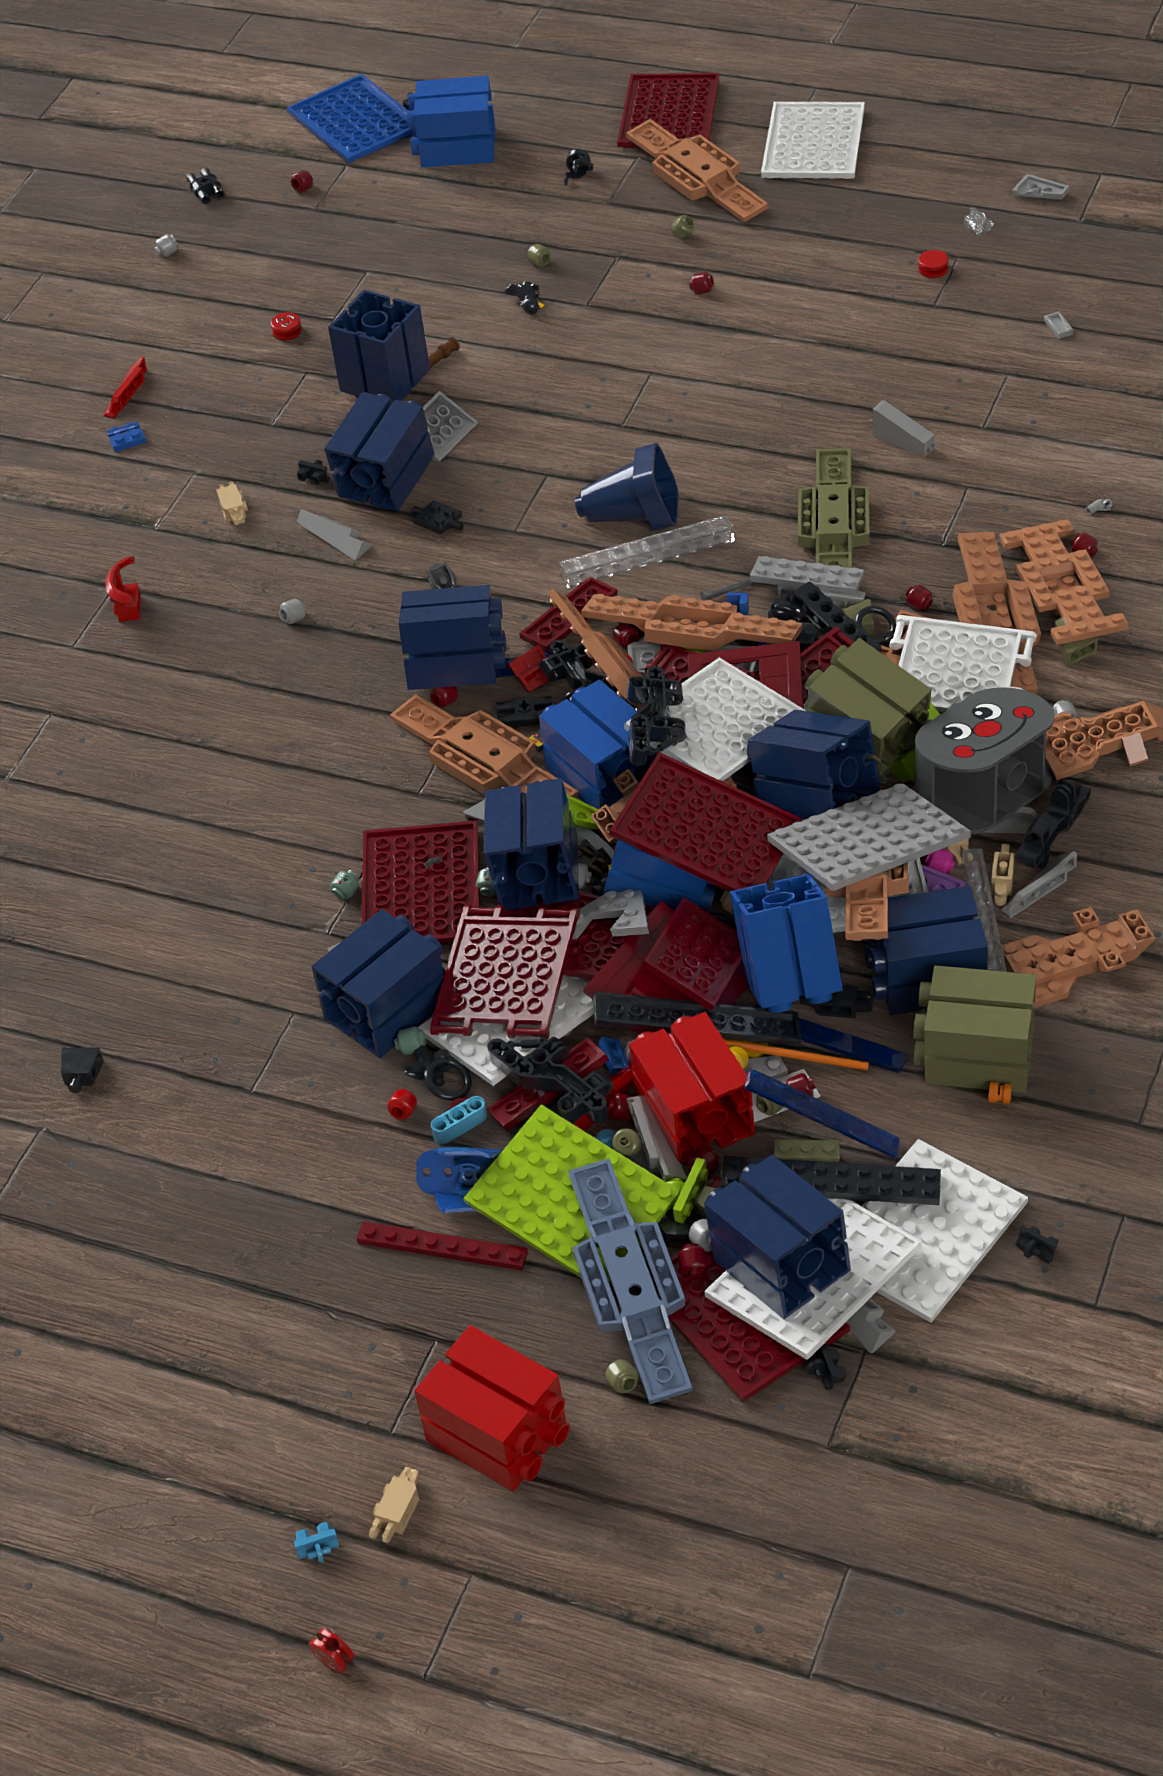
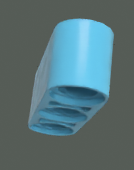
(459, 1120)

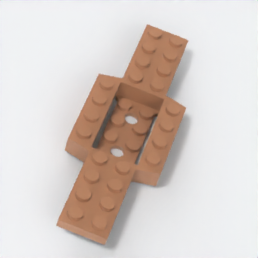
(716, 182)
(989, 586)
(660, 627)
(598, 646)
(489, 735)
(869, 903)

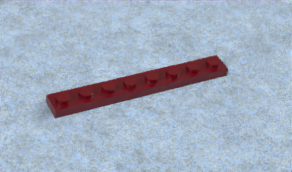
(442, 1245)

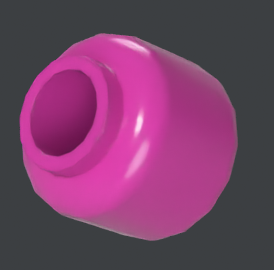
(940, 861)

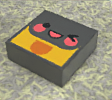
(537, 737)

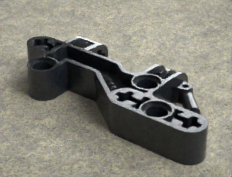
(571, 665)
(650, 721)
(1064, 808)
(544, 1072)

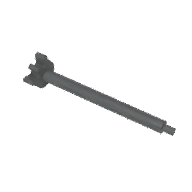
(706, 595)

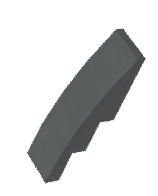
(594, 843)

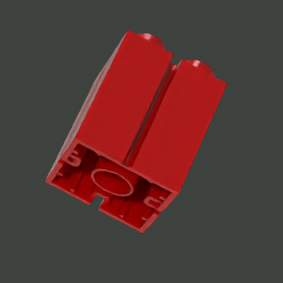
(692, 1086)
(492, 1408)

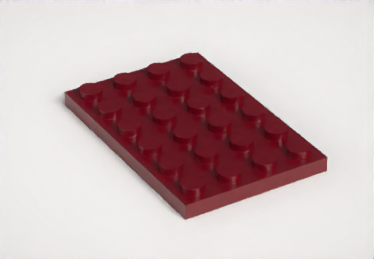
(695, 954)

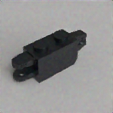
(844, 1003)

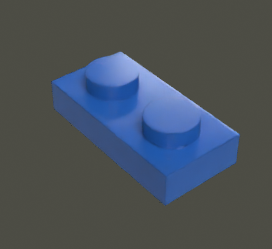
(615, 1054)

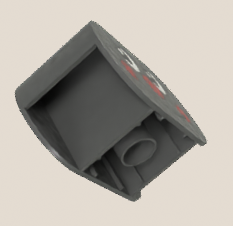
(985, 756)

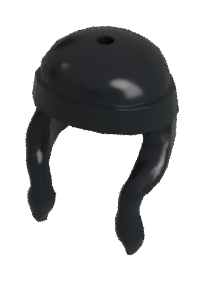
(578, 163)

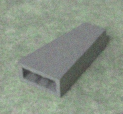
(901, 430)

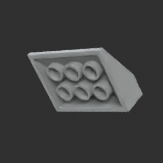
(446, 424)

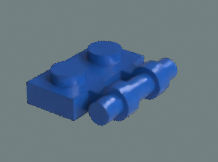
(128, 439)

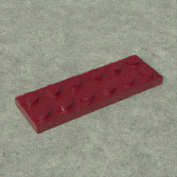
(552, 626)
(524, 1102)

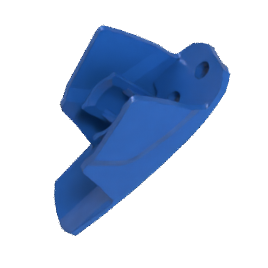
(466, 1168)

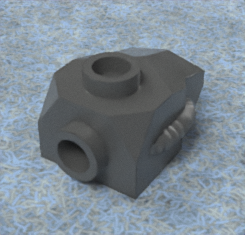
(441, 576)

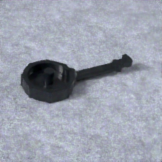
(675, 1231)

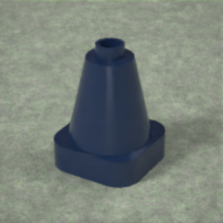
(634, 493)

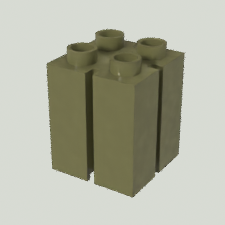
(874, 689)
(976, 1028)

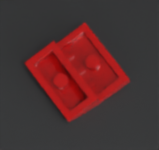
(527, 669)

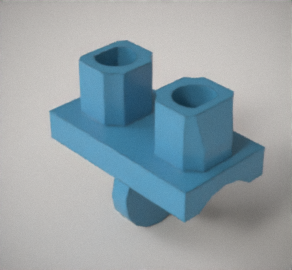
(317, 1544)

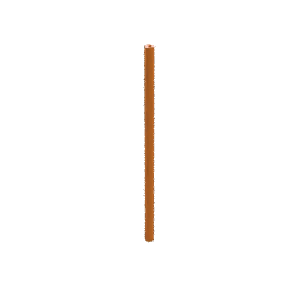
(799, 1055)

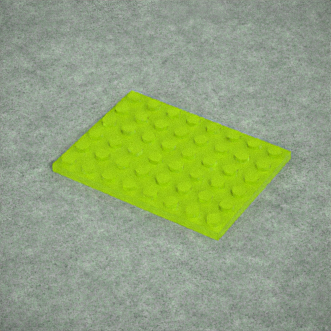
(534, 1198)

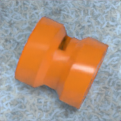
(1005, 1093)

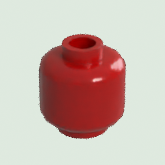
(402, 1104)

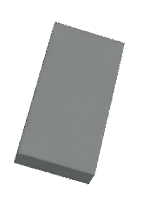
(1058, 325)

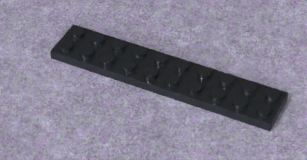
(731, 1021)
(854, 1181)

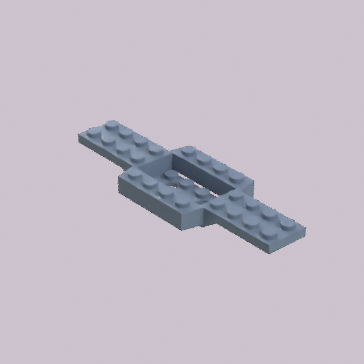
(642, 1316)

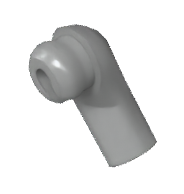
(1099, 505)

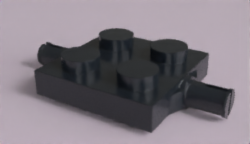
(437, 517)

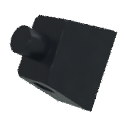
(80, 1067)

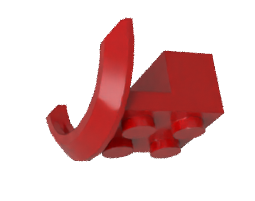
(125, 597)

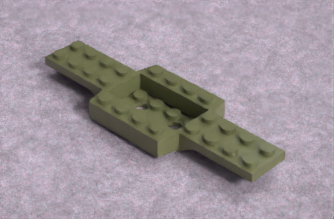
(833, 481)

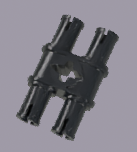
(205, 186)
(523, 709)

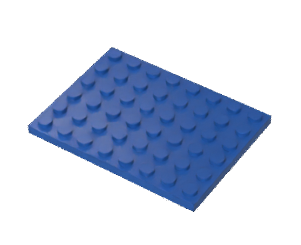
(353, 117)

